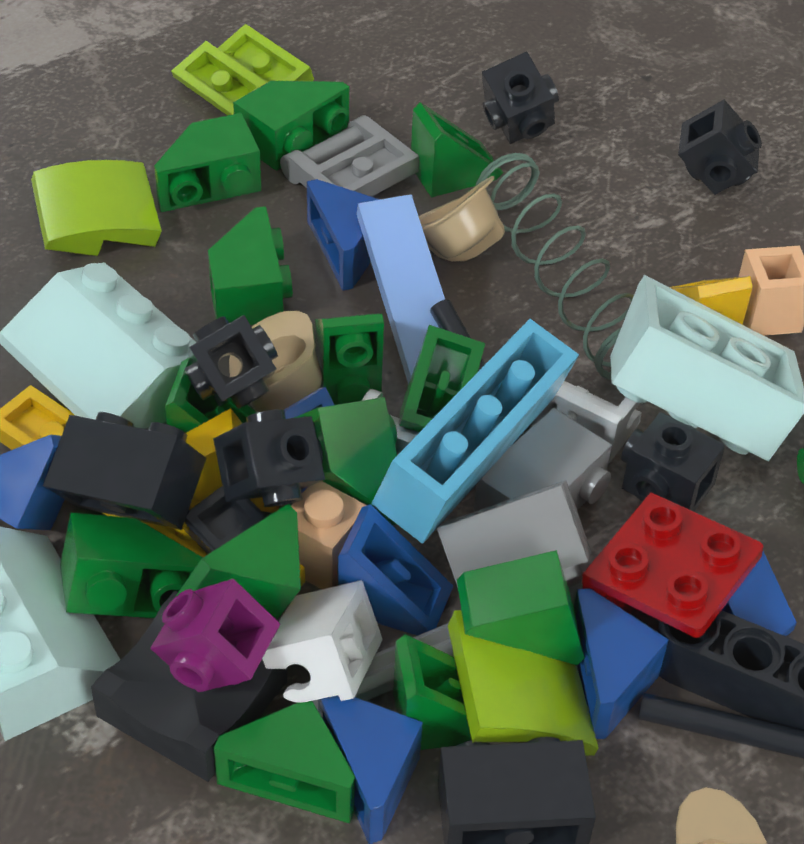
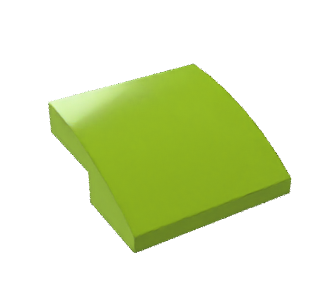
(238, 68)
(94, 203)
(518, 692)

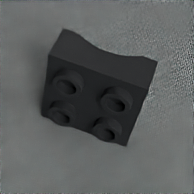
(170, 718)

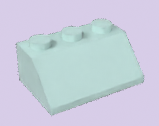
(99, 345)
(707, 370)
(44, 652)

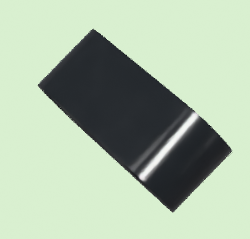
(716, 670)

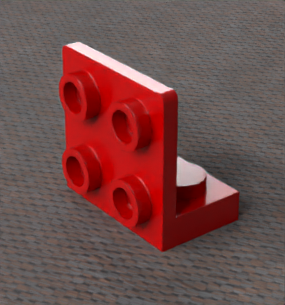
(673, 565)

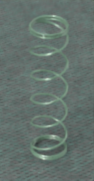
(611, 339)

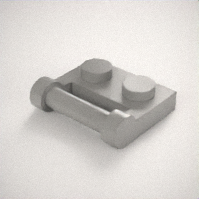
(357, 159)

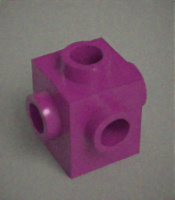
(214, 636)

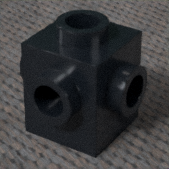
(519, 98)
(719, 147)
(235, 339)
(269, 458)
(671, 462)

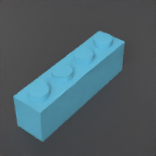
(473, 430)

